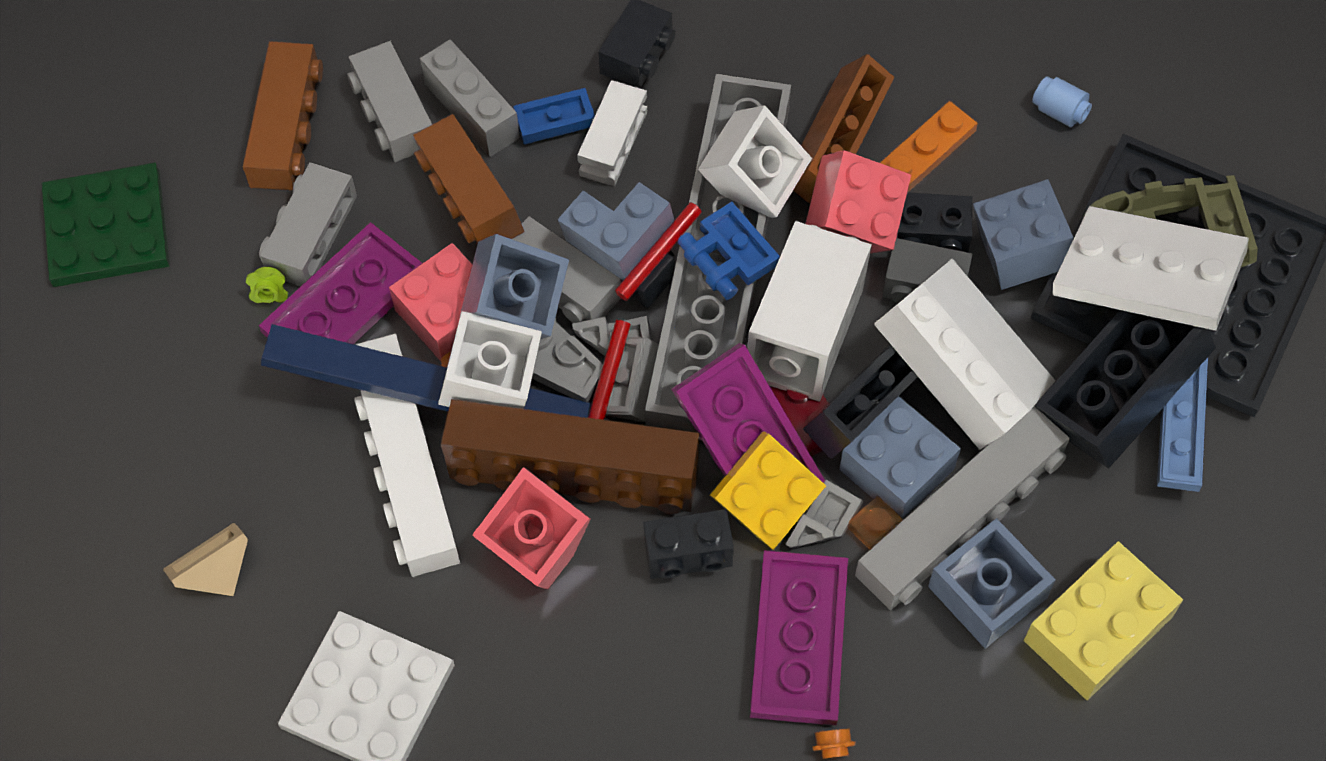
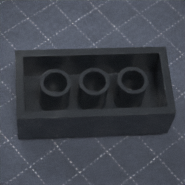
(1123, 382)

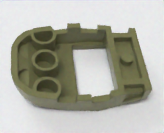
(1218, 204)

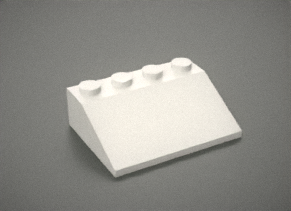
(966, 354)

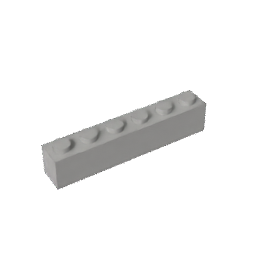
(962, 508)

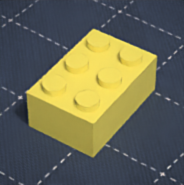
(1102, 620)

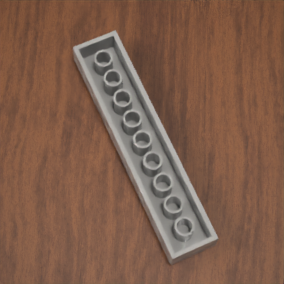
(697, 319)

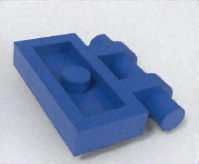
(739, 244)

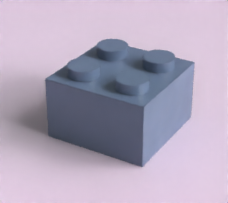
(1023, 233)
(515, 284)
(899, 458)
(991, 583)

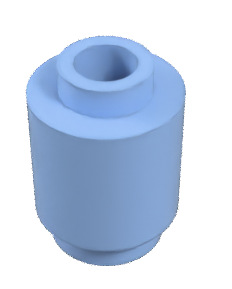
(1062, 101)

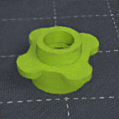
(266, 285)

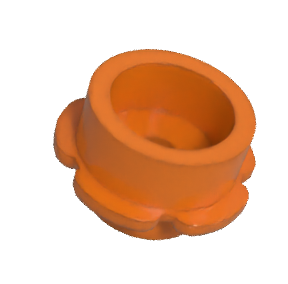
(833, 743)

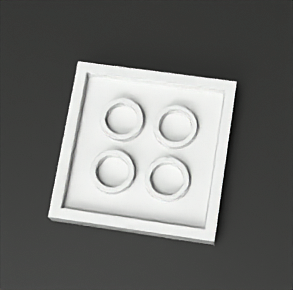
(366, 692)

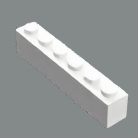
(408, 477)

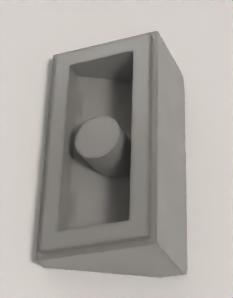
(633, 379)

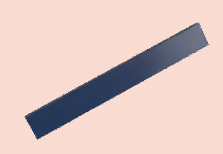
(380, 371)

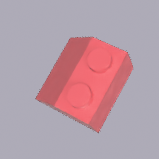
(533, 529)

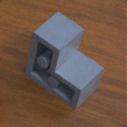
(619, 236)

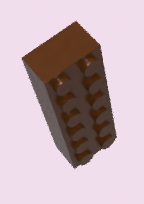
(572, 455)

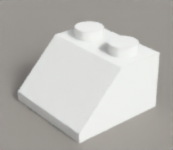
(755, 161)

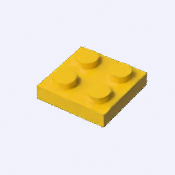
(768, 490)

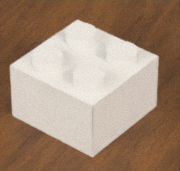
(490, 362)

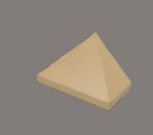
(211, 565)

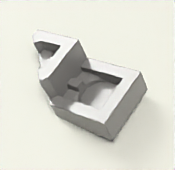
(598, 331)
(826, 517)

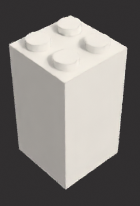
(808, 309)

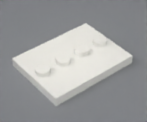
(1151, 267)

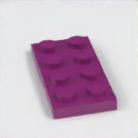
(348, 290)
(733, 406)
(799, 638)

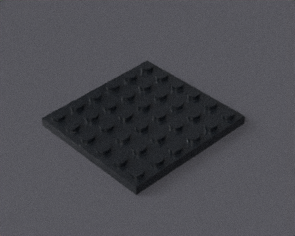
(1264, 297)

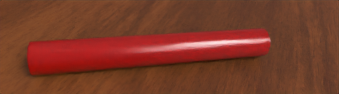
(658, 251)
(609, 370)

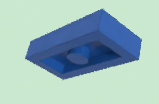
(554, 115)

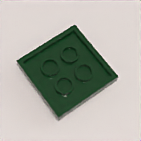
(104, 224)

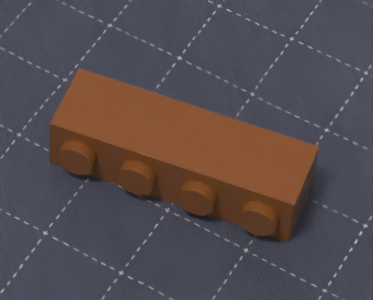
(282, 116)
(844, 116)
(466, 181)

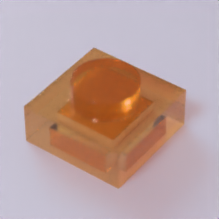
(874, 522)

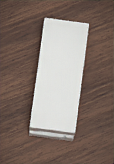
(612, 133)

